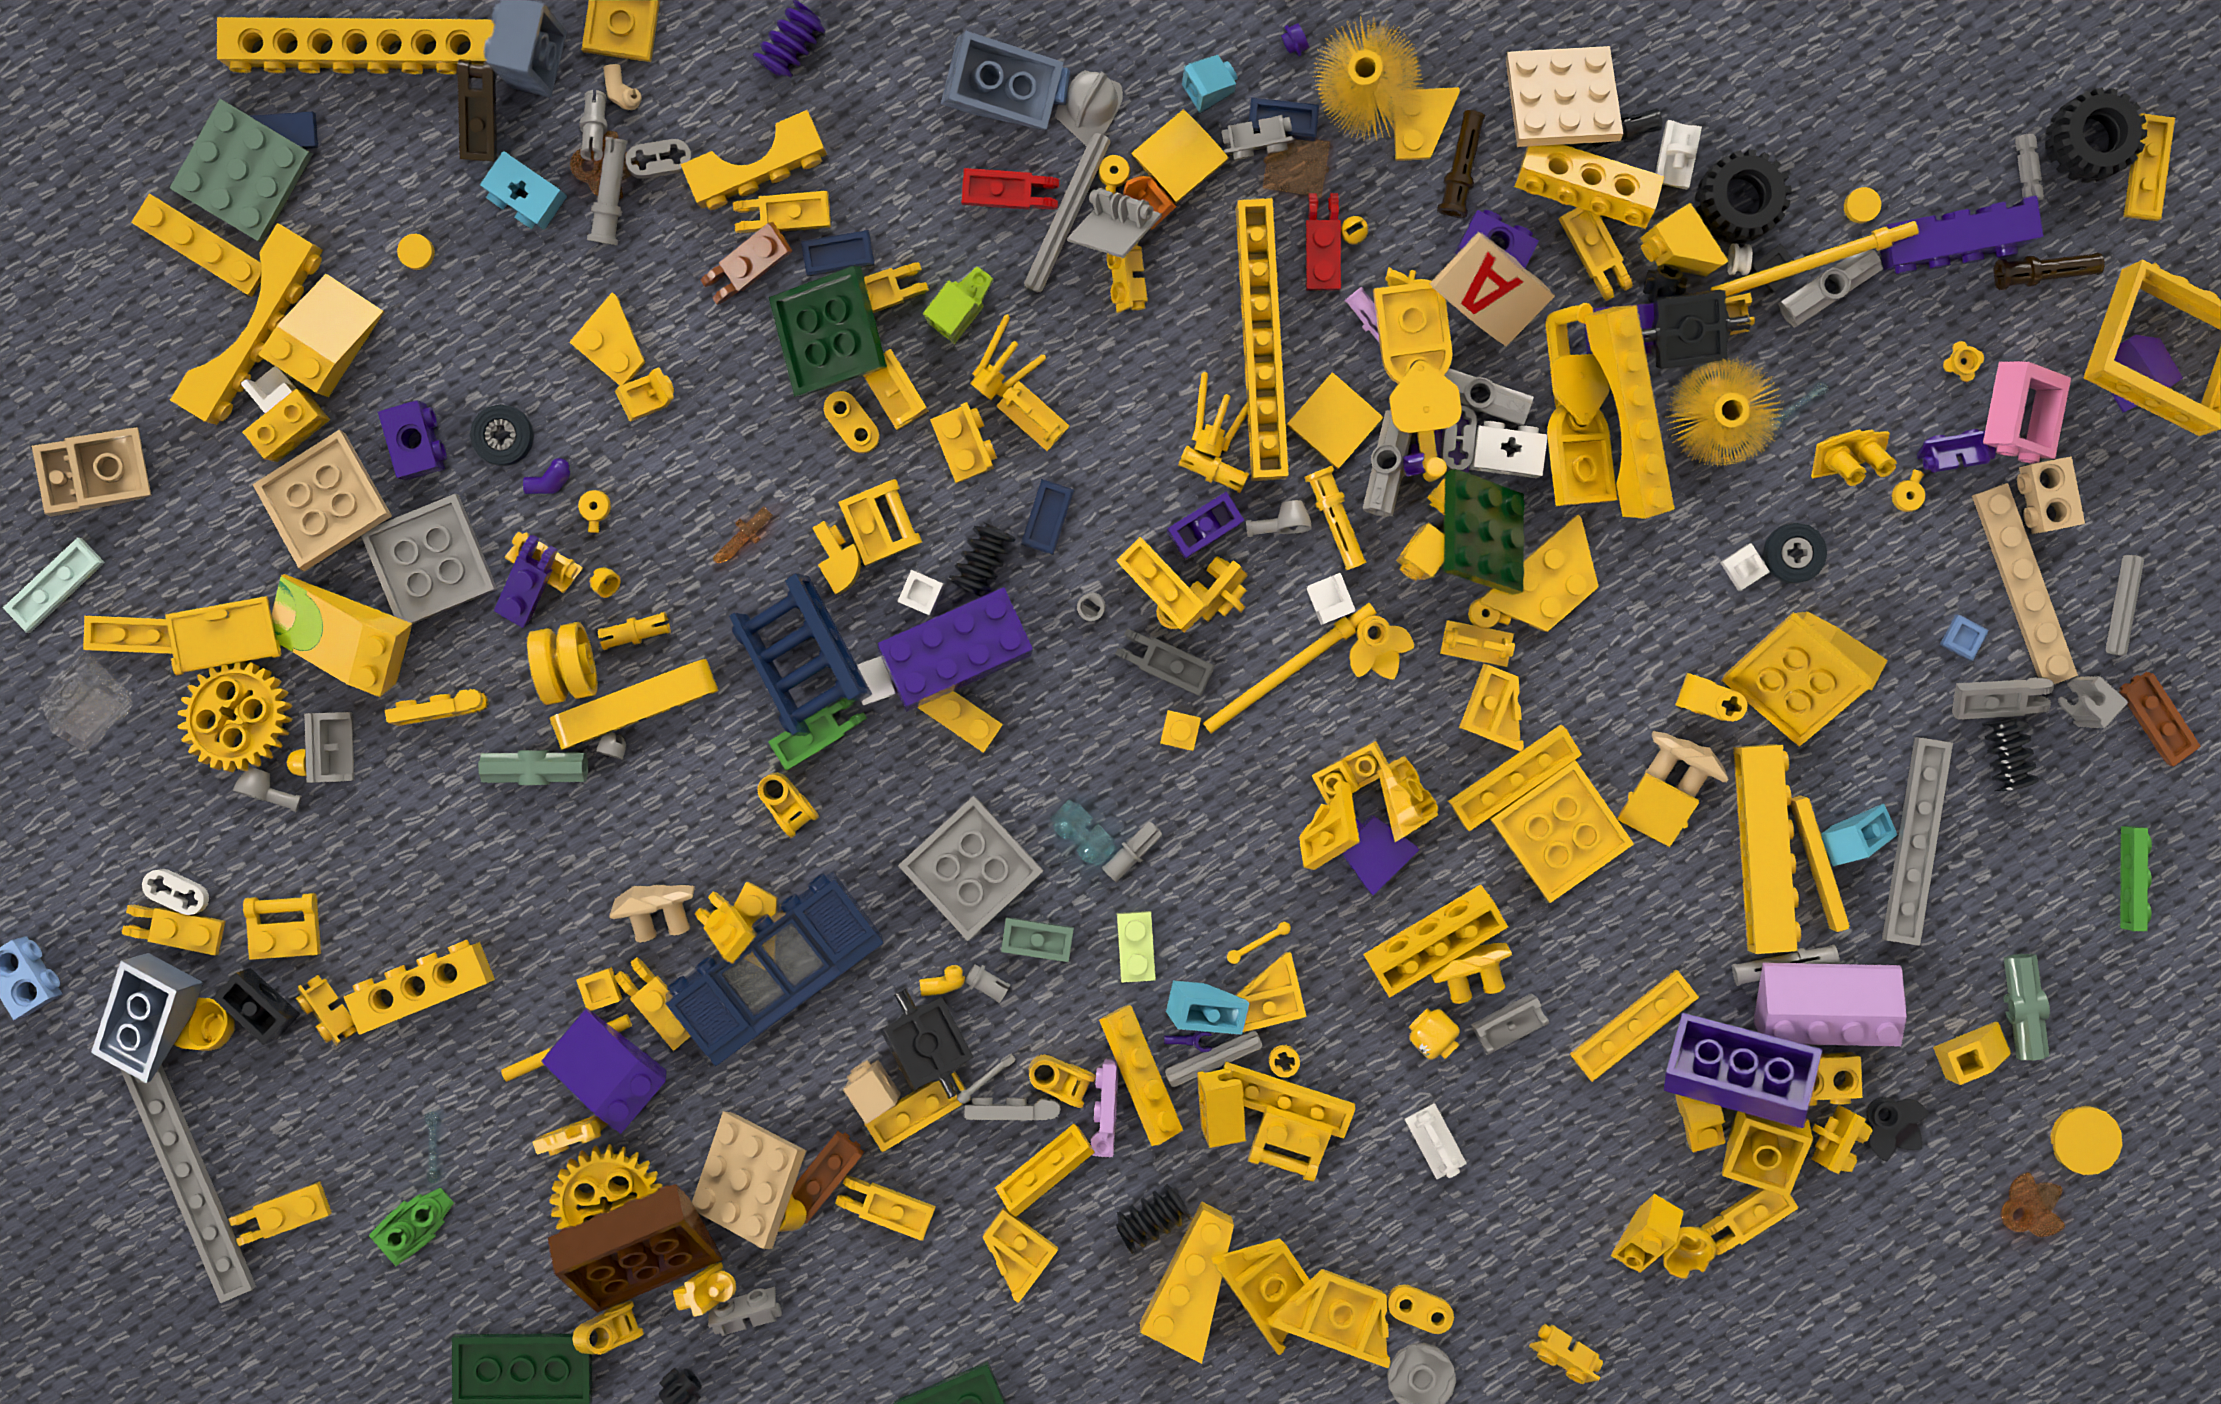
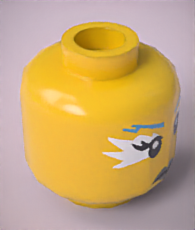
(1434, 1034)

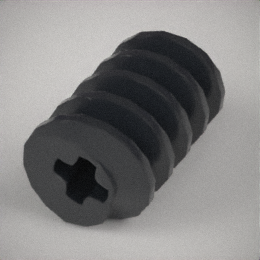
(981, 559)
(2011, 754)
(1151, 1218)

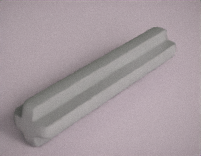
(2124, 605)
(1211, 1060)

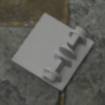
(1114, 223)

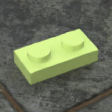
(1136, 946)

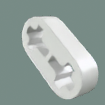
(171, 898)

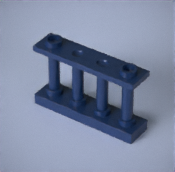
(833, 654)

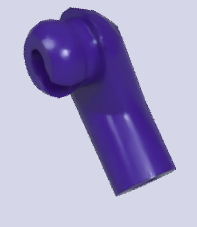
(551, 481)

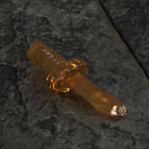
(747, 532)

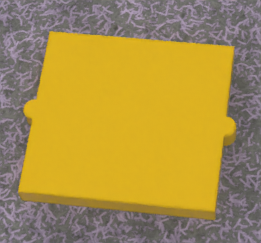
(1658, 809)

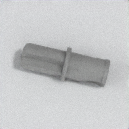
(1132, 851)

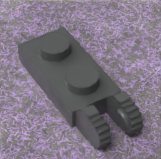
(1169, 663)

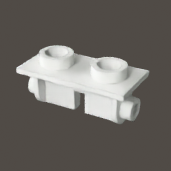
(1436, 1142)

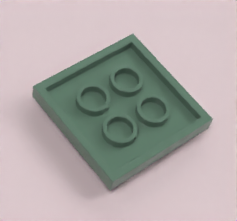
(241, 170)

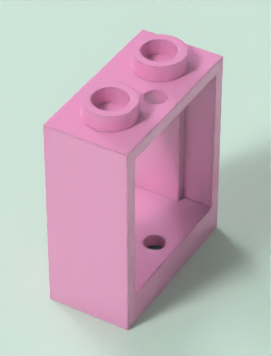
(2008, 407)

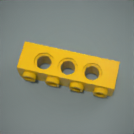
(1590, 183)
(1435, 940)
(370, 1011)

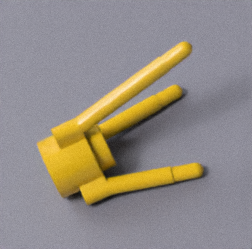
(989, 379)
(1212, 438)

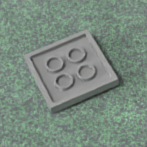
(429, 560)
(970, 868)

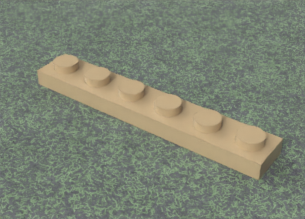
(2024, 584)

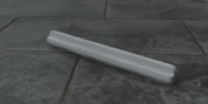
(1067, 212)

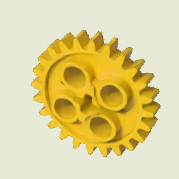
(257, 733)
(598, 1172)

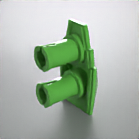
(411, 1225)

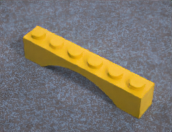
(285, 266)
(1619, 348)

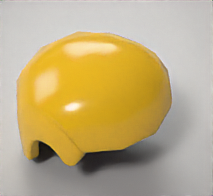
(1690, 1252)

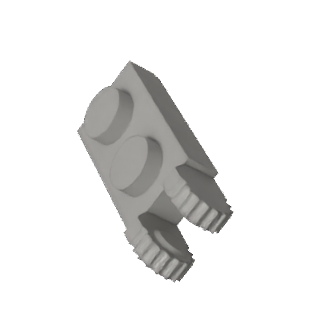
(2001, 698)
(1014, 1109)

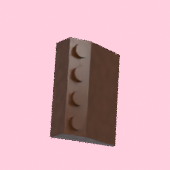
(633, 1248)

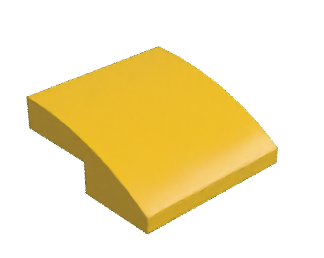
(1180, 156)

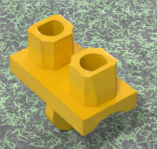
(1226, 589)
(1838, 1139)
(705, 1290)

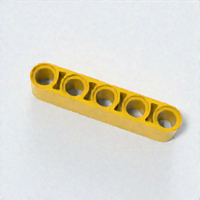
(633, 704)

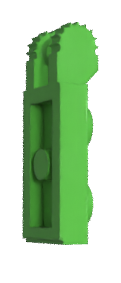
(824, 731)

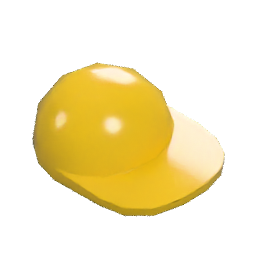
(207, 1027)

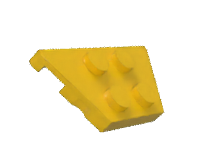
(1554, 580)
(1263, 1282)
(1339, 1316)

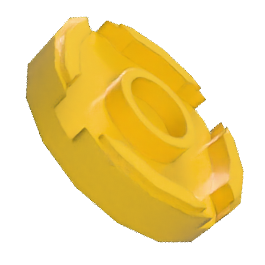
(2086, 1140)

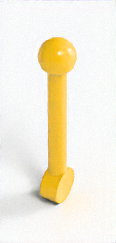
(1234, 956)

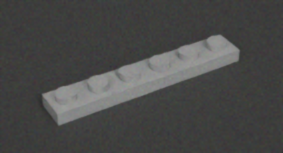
(1917, 841)

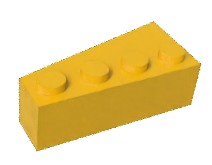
(1188, 1292)

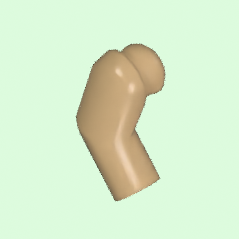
(619, 92)

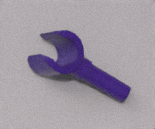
(1413, 463)
(1191, 1040)

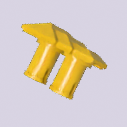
(1848, 450)
(1479, 959)

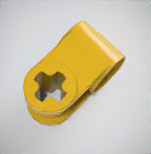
(1706, 698)
(787, 805)
(1063, 1080)
(613, 1327)

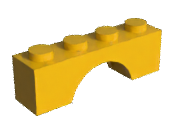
(794, 146)

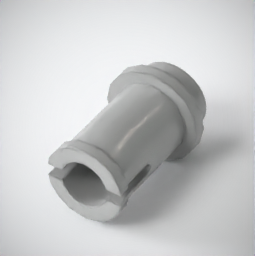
(986, 983)

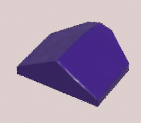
(2148, 358)

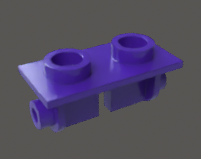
(1941, 452)

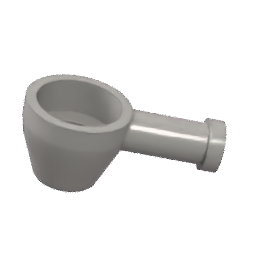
(1291, 514)
(256, 784)

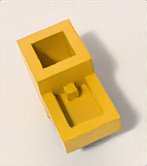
(844, 564)
(1701, 1123)

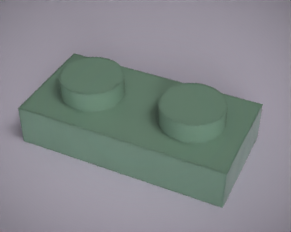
(1037, 939)

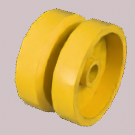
(562, 663)

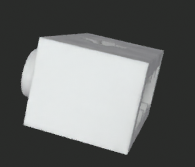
(1525, 462)

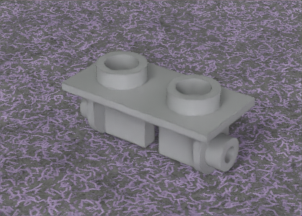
(1271, 136)
(757, 1305)

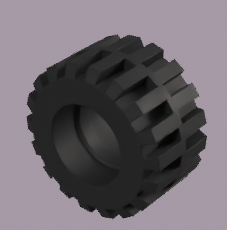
(2119, 120)
(1767, 182)

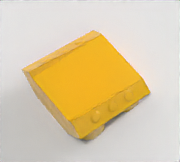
(1405, 798)

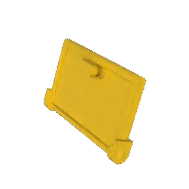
(209, 639)

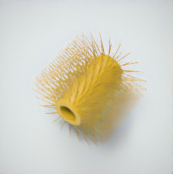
(1369, 79)
(1735, 407)

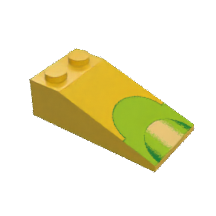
(340, 635)

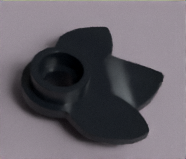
(1898, 1128)

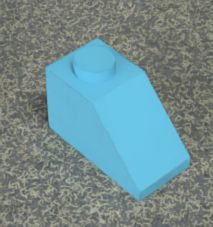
(1209, 81)
(1858, 836)
(1206, 1008)

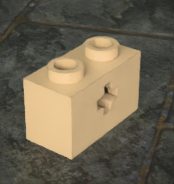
(871, 1090)

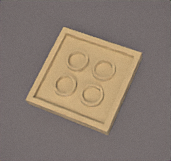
(1563, 96)
(322, 500)
(748, 1180)

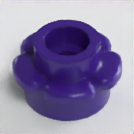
(1295, 39)

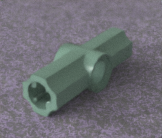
(533, 767)
(2026, 1006)

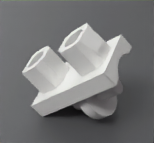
(1678, 154)

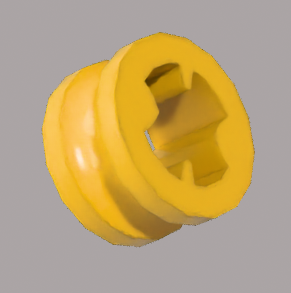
(1290, 1052)

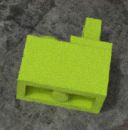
(958, 304)

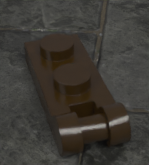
(477, 112)

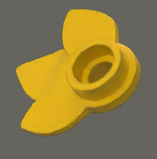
(1381, 652)

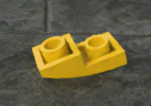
(1356, 768)

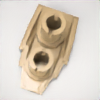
(1700, 758)
(643, 900)

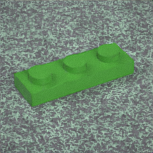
(2135, 878)

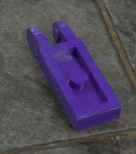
(525, 583)

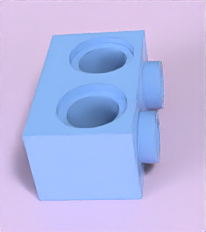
(16, 982)

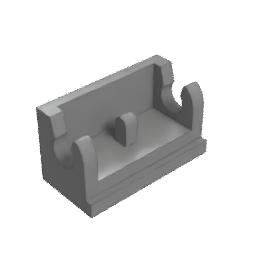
(2096, 702)
(329, 747)
(1510, 1023)

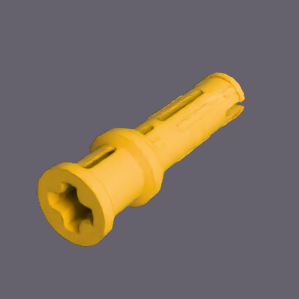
(1330, 501)

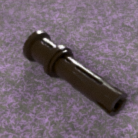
(1459, 180)
(2033, 270)

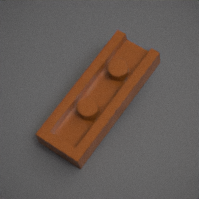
(2159, 718)
(826, 1172)

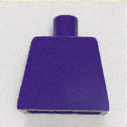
(1377, 855)

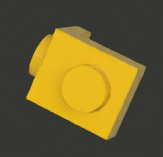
(646, 394)

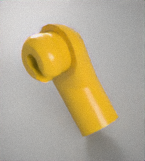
(940, 985)

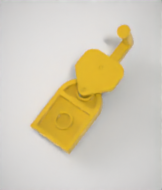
(1411, 330)
(1577, 427)

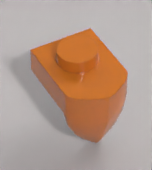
(1149, 190)

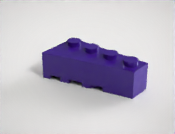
(1965, 236)

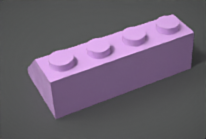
(1832, 1004)

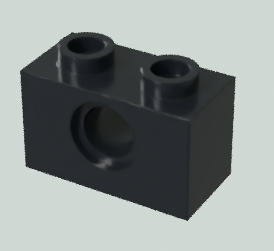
(256, 1006)

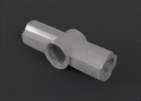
(1814, 297)
(1501, 403)
(1385, 483)

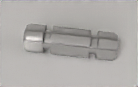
(2029, 166)

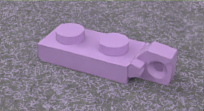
(1106, 1110)

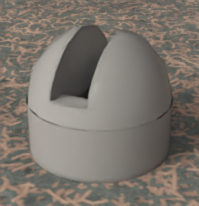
(1088, 612)
(612, 745)

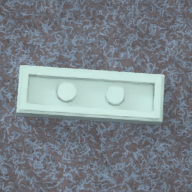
(53, 585)

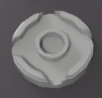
(1414, 1368)

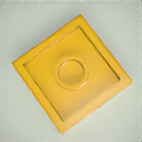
(621, 28)
(1334, 420)

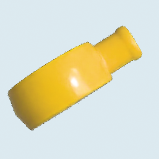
(1113, 180)
(1914, 488)
(597, 515)
(1492, 618)

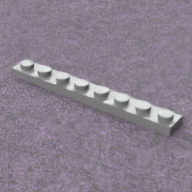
(191, 1185)

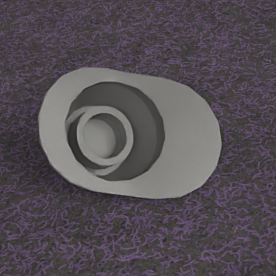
(1090, 105)

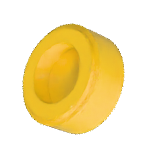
(1862, 205)
(415, 251)

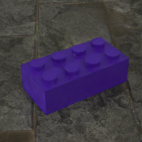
(955, 649)
(1742, 1070)

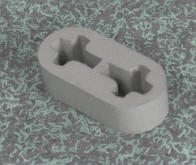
(657, 150)
(1467, 440)

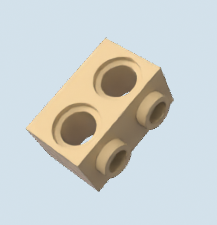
(2060, 493)

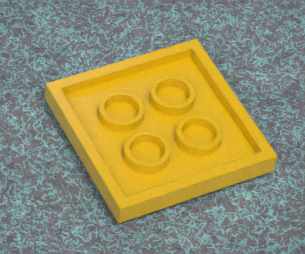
(1797, 679)
(1561, 831)

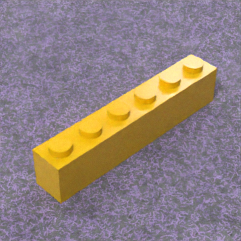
(1766, 848)

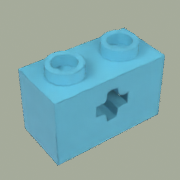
(504, 181)

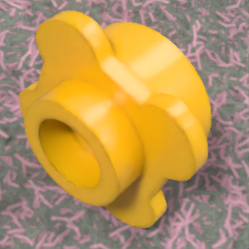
(1973, 361)

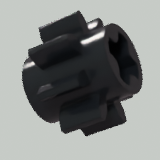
(1664, 282)
(680, 1387)

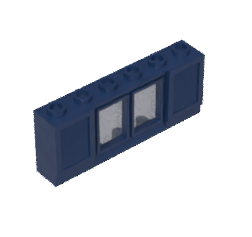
(783, 966)

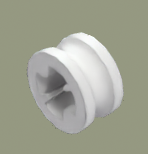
(1739, 259)

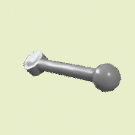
(964, 1096)

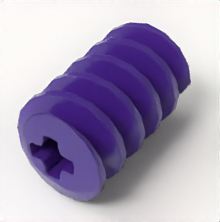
(790, 40)

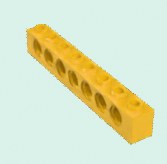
(239, 35)
(1261, 339)

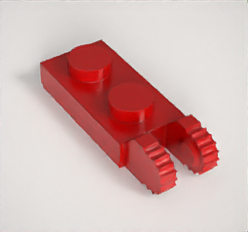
(1006, 189)
(1323, 246)

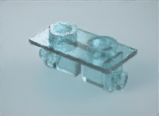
(1093, 845)

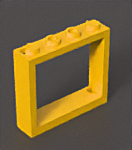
(2137, 388)

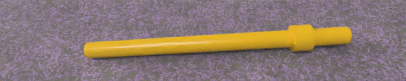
(1879, 239)
(1343, 628)

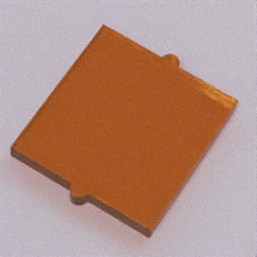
(1298, 169)

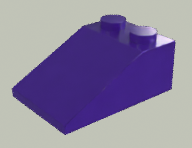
(605, 1070)

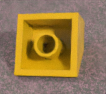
(1684, 243)
(1766, 1152)

